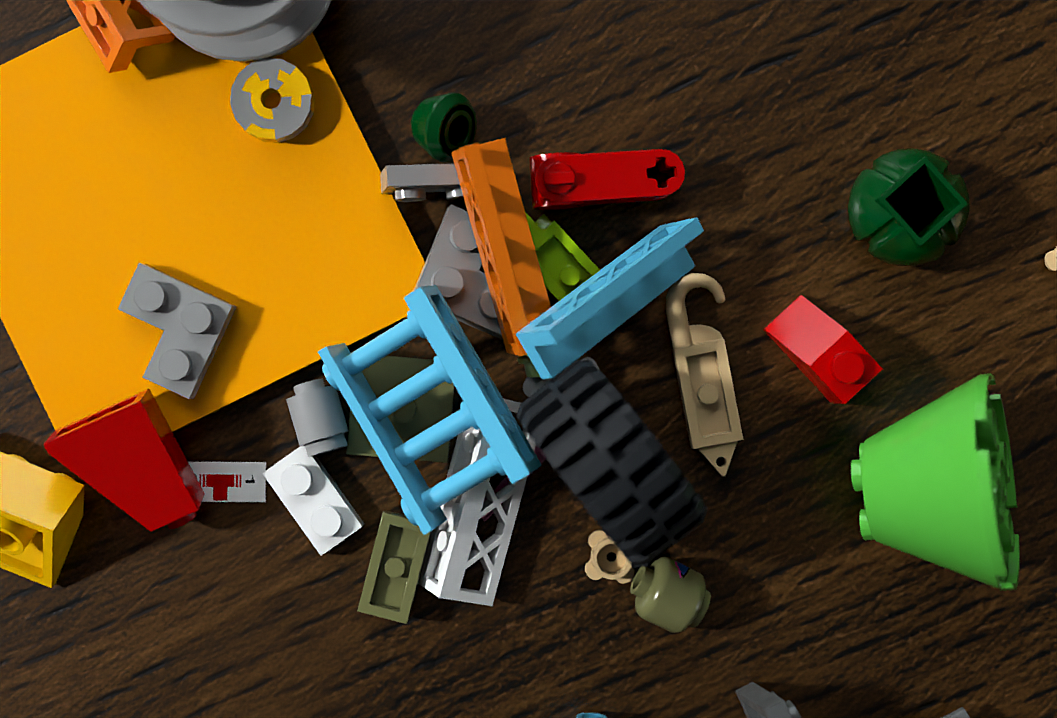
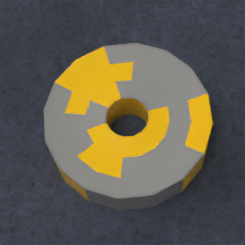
(259, 81)

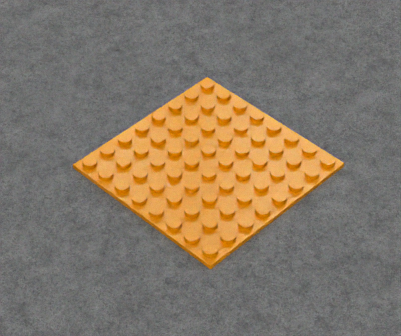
(167, 178)

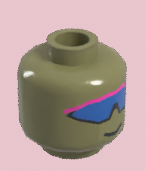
(670, 595)

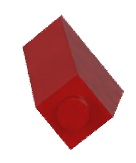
(131, 461)

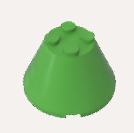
(945, 485)

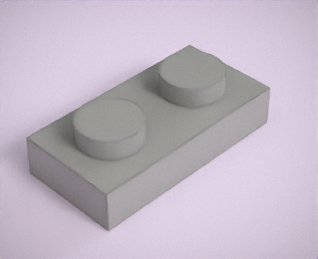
(413, 181)

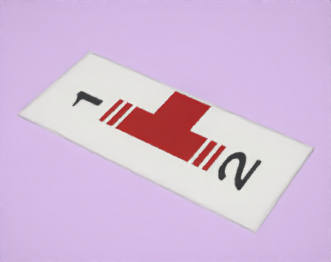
(231, 481)

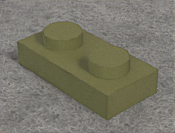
(394, 568)

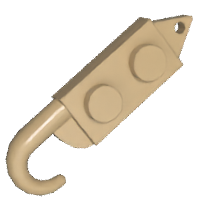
(703, 375)

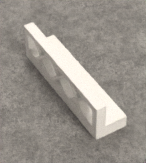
(451, 542)

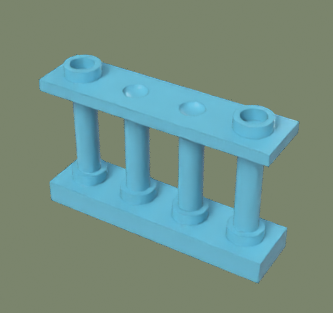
(481, 408)

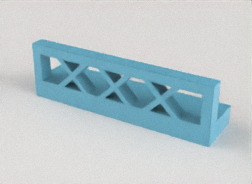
(609, 298)

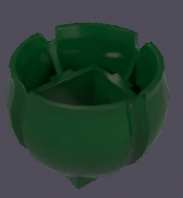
(885, 230)

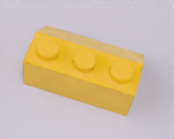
(36, 519)

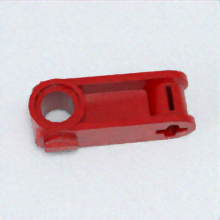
(578, 179)

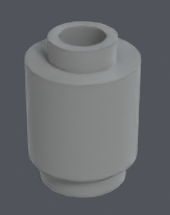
(318, 417)

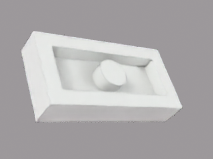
(313, 499)

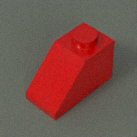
(822, 350)

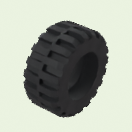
(612, 462)

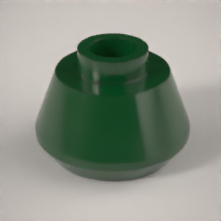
(444, 125)

